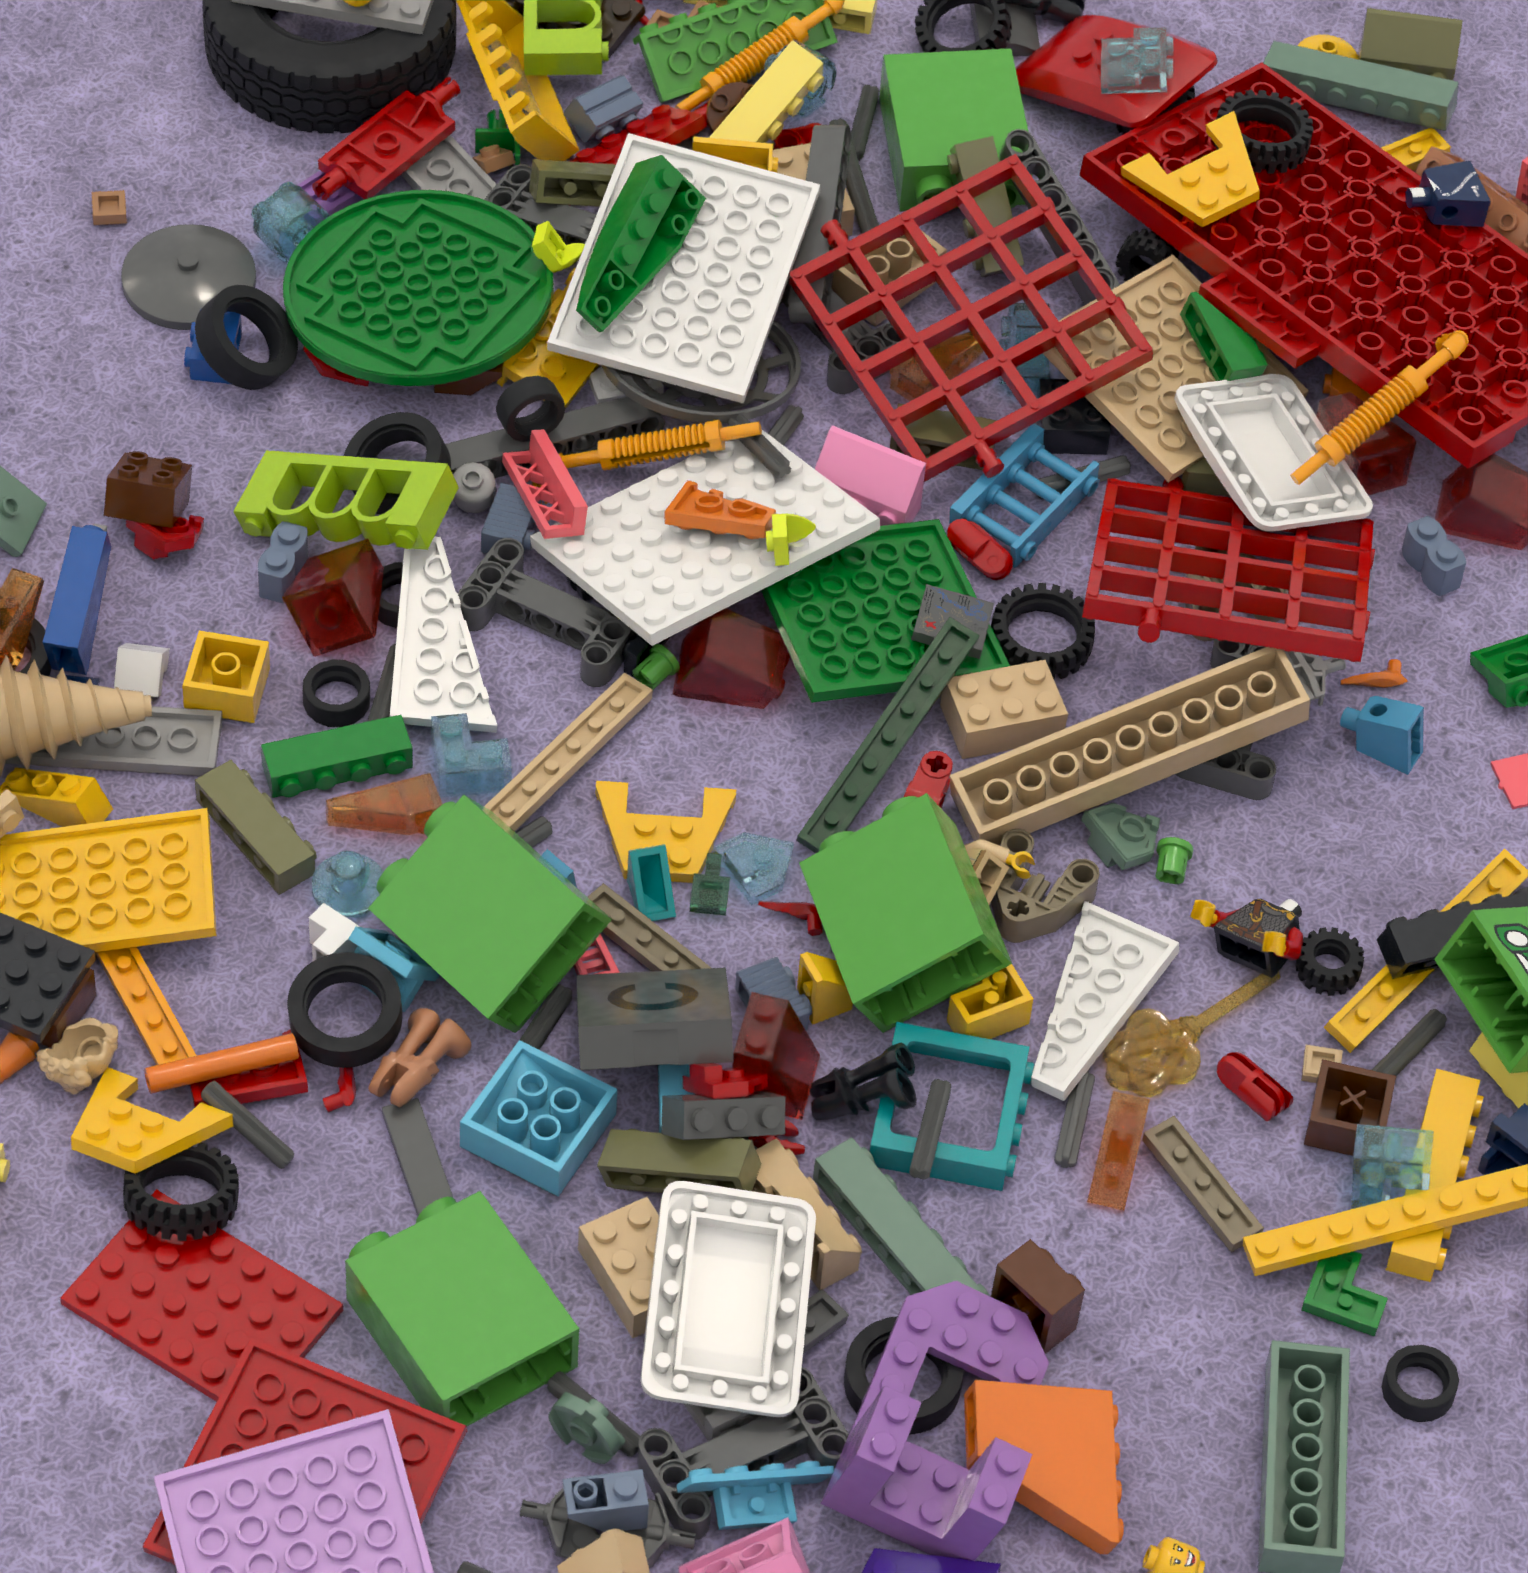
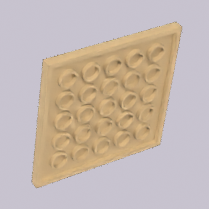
(1143, 400)

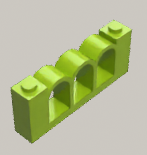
(564, 50)
(411, 523)

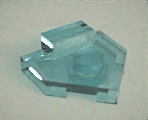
(756, 864)

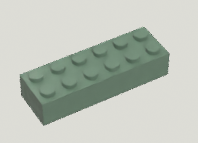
(1304, 1459)

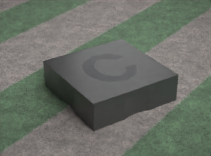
(654, 1018)

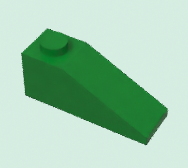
(1223, 344)

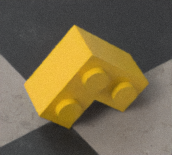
(991, 1006)

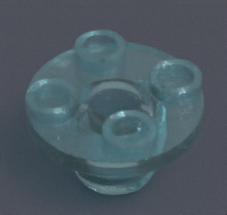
(347, 883)

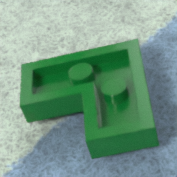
(1339, 1301)

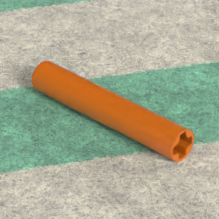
(221, 1063)

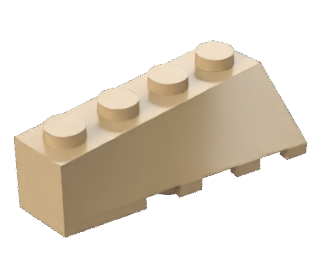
(834, 1250)

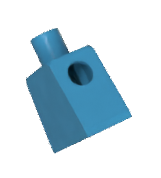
(1388, 731)

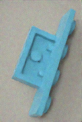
(754, 1497)

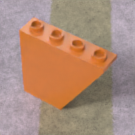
(1071, 1449)

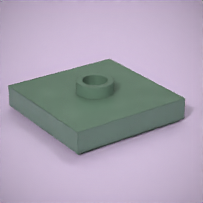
(18, 513)

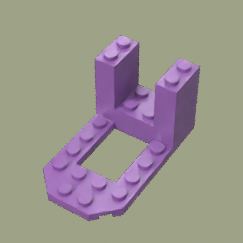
(907, 1487)

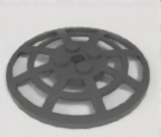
(666, 403)

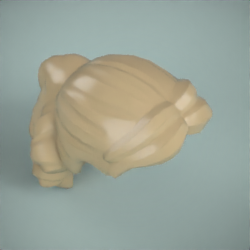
(80, 1054)

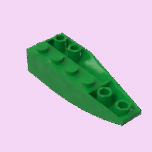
(637, 238)

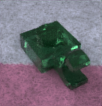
(710, 889)

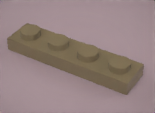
(642, 936)
(1201, 1182)

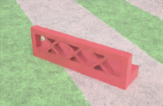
(556, 487)

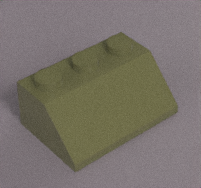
(1411, 42)

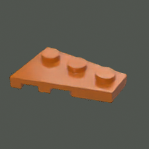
(719, 515)

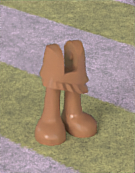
(413, 1072)

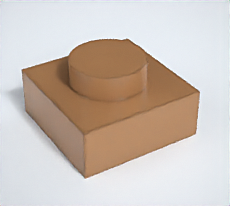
(494, 158)
(109, 207)

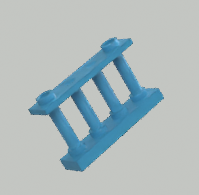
(989, 491)

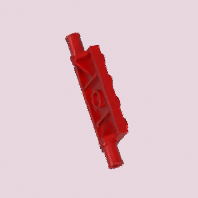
(663, 125)
(388, 143)

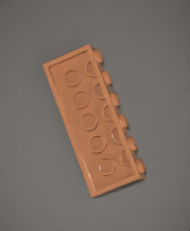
(1505, 212)

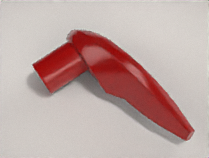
(801, 910)
(347, 1091)

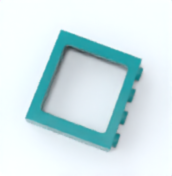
(953, 1161)

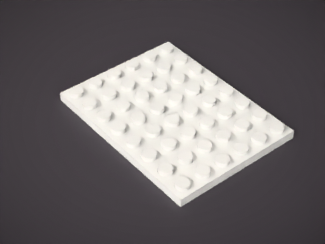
(717, 297)
(674, 577)

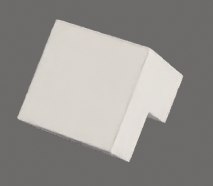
(141, 668)
(330, 932)

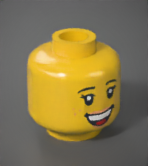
(1173, 1557)

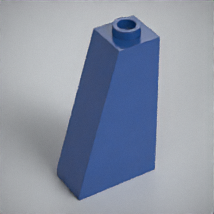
(77, 600)

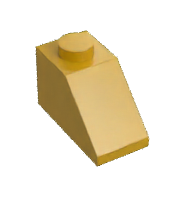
(824, 987)

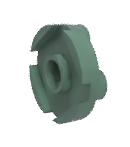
(587, 1425)

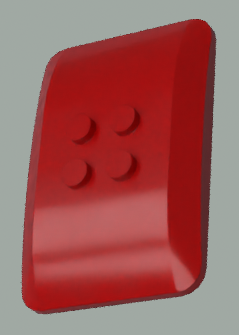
(1069, 72)

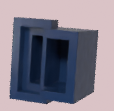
(1507, 1141)

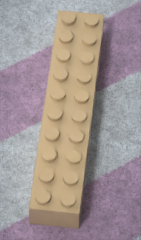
(1131, 746)

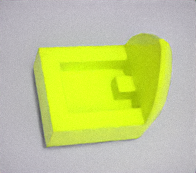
(552, 249)
(786, 529)

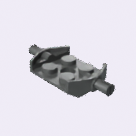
(568, 1535)

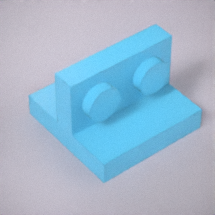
(397, 957)

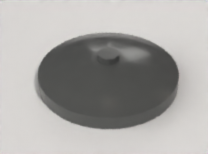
(181, 270)

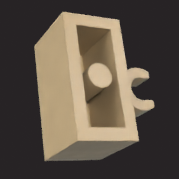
(611, 1553)

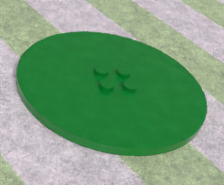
(417, 288)

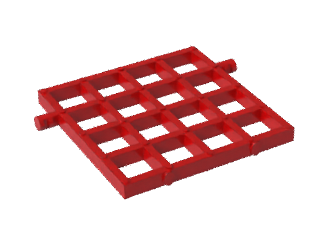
(969, 316)
(1232, 569)

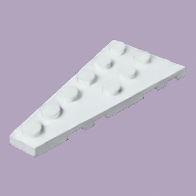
(434, 651)
(1099, 989)

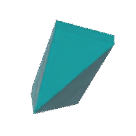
(651, 882)

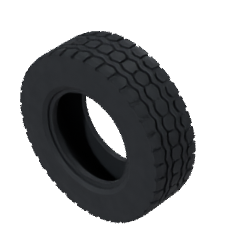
(322, 82)

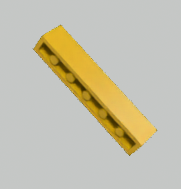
(1448, 1114)

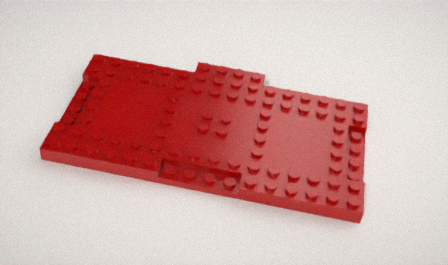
(1345, 267)

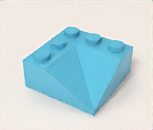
(538, 1118)

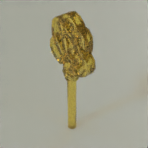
(1155, 1036)

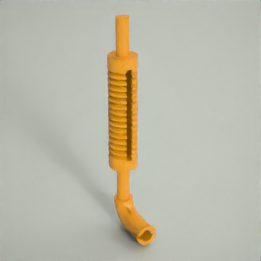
(752, 59)
(1380, 407)
(660, 444)

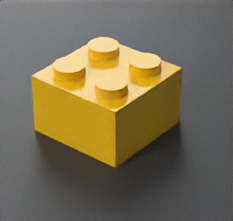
(227, 675)

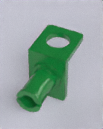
(497, 134)

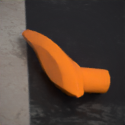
(1381, 679)

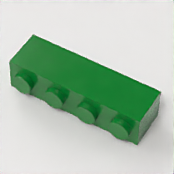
(337, 756)

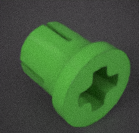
(656, 667)
(1173, 859)

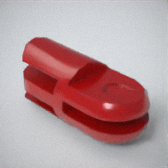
(980, 549)
(1253, 1085)

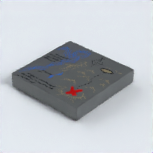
(941, 604)

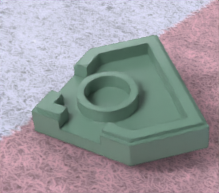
(1120, 835)

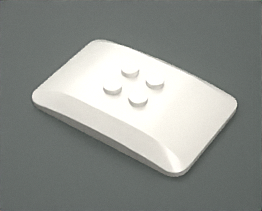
(1255, 439)
(728, 1299)

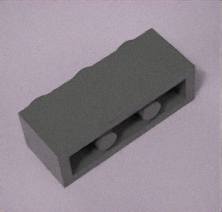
(707, 1118)

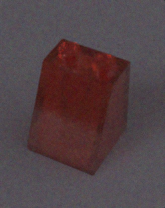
(1382, 459)
(1486, 503)
(337, 597)
(731, 662)
(777, 1045)

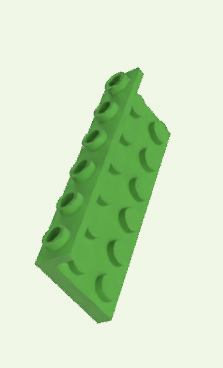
(696, 45)

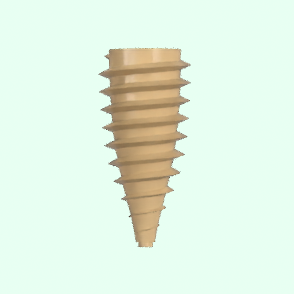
(51, 711)

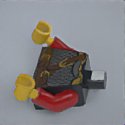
(1256, 934)

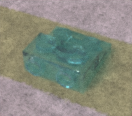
(1137, 62)

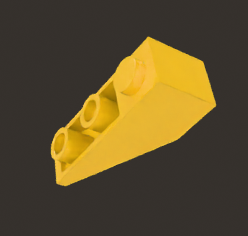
(58, 796)

